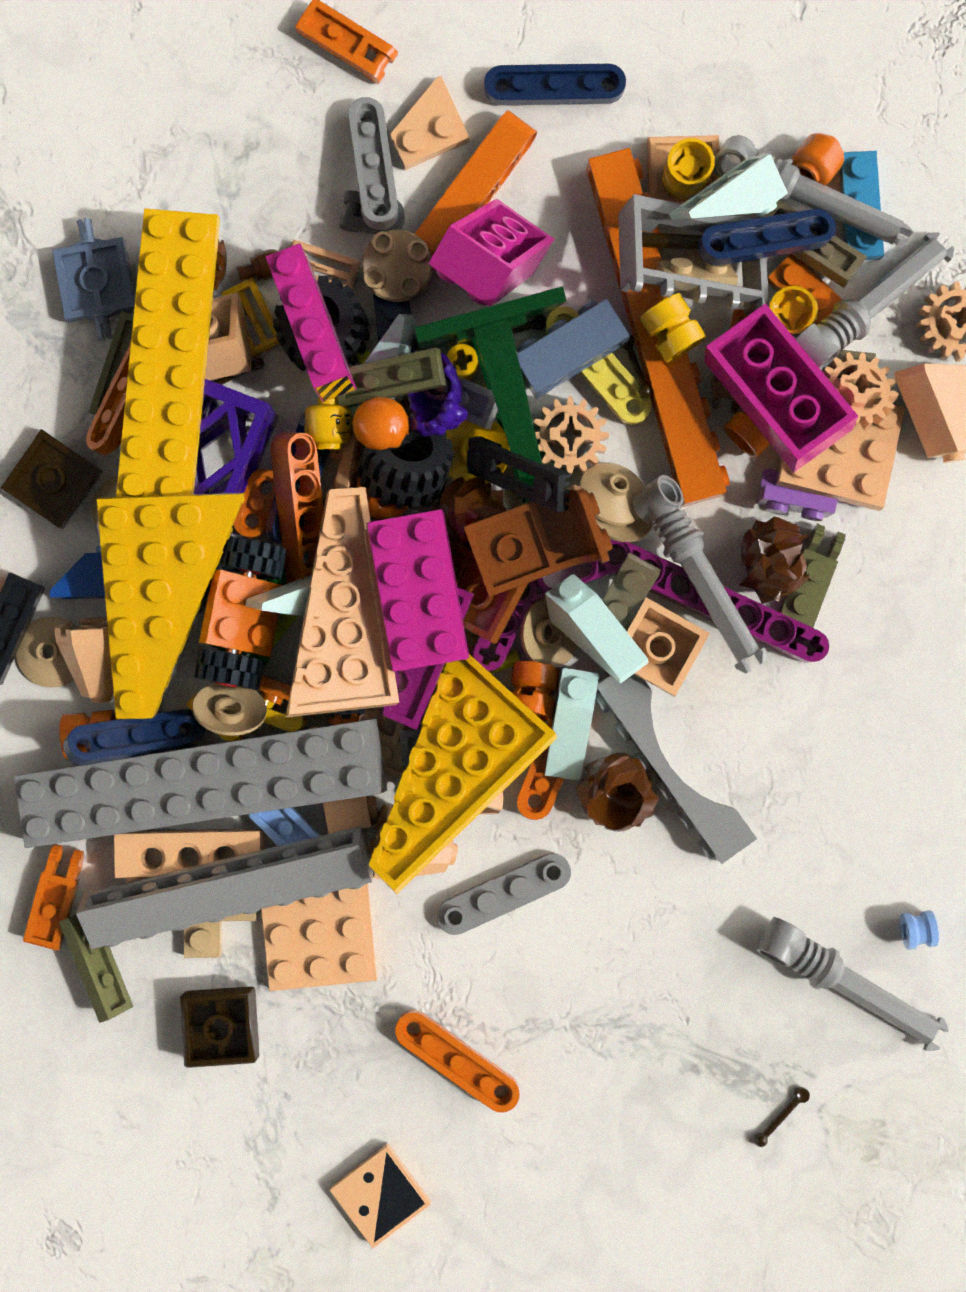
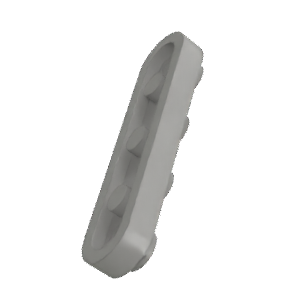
(373, 163)
(503, 893)

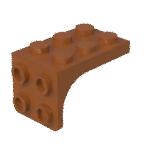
(536, 541)
(486, 614)

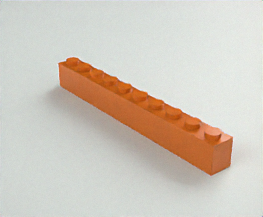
(674, 393)

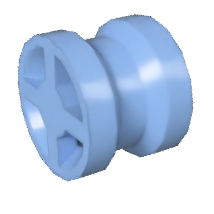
(919, 929)

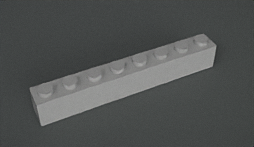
(226, 888)

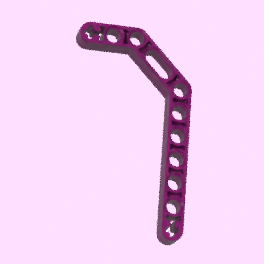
(759, 627)

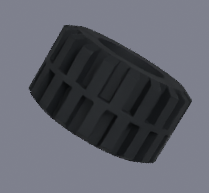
(350, 330)
(407, 474)

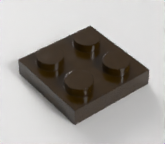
(51, 479)

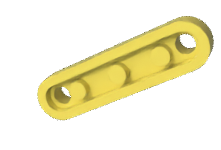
(609, 378)

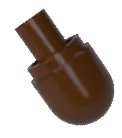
(257, 268)

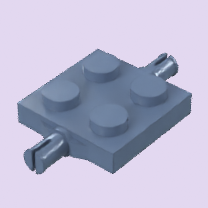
(94, 279)

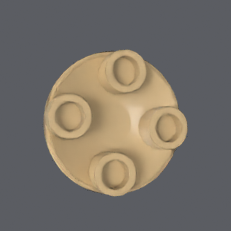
(396, 265)

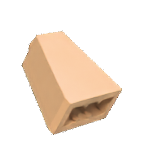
(937, 407)

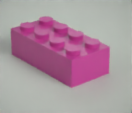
(490, 252)
(780, 388)
(418, 590)

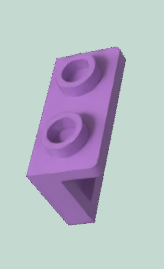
(781, 499)

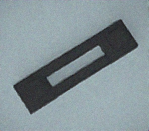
(548, 482)

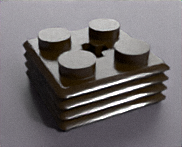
(204, 1044)

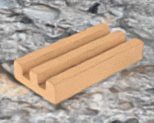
(354, 264)

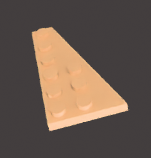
(343, 637)

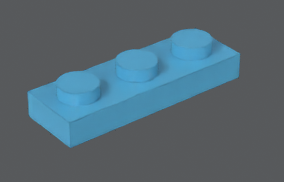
(861, 181)

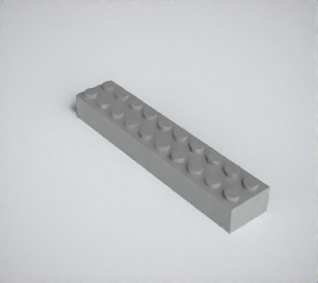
(201, 783)

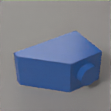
(82, 580)

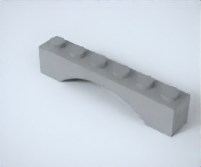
(718, 825)

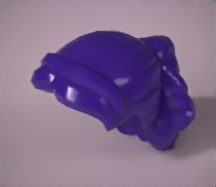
(439, 407)

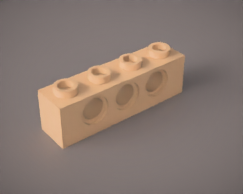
(132, 849)

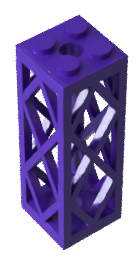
(247, 446)

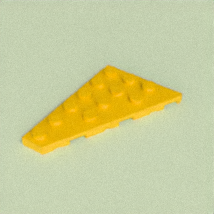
(155, 575)
(466, 754)

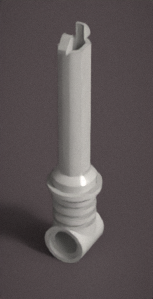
(817, 195)
(852, 318)
(661, 505)
(826, 969)

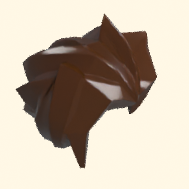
(468, 502)
(773, 559)
(617, 792)

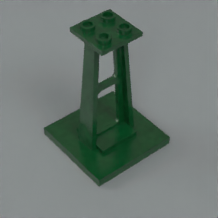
(499, 362)

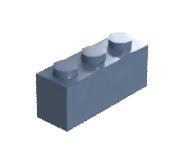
(571, 347)

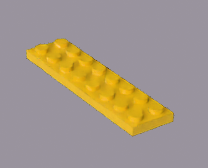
(168, 353)

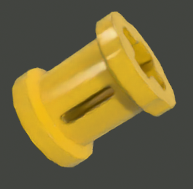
(469, 355)

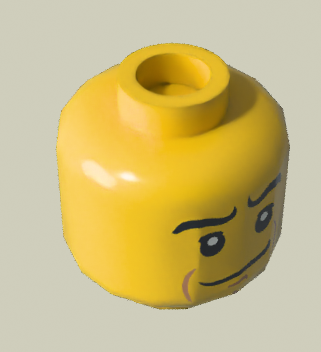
(328, 424)

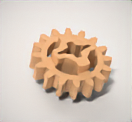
(943, 319)
(863, 387)
(586, 435)

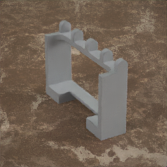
(645, 214)

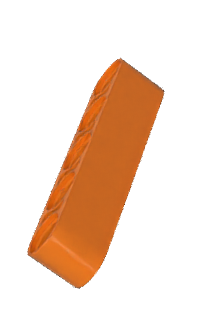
(479, 177)
(294, 504)

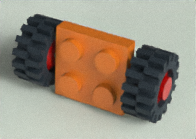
(234, 625)

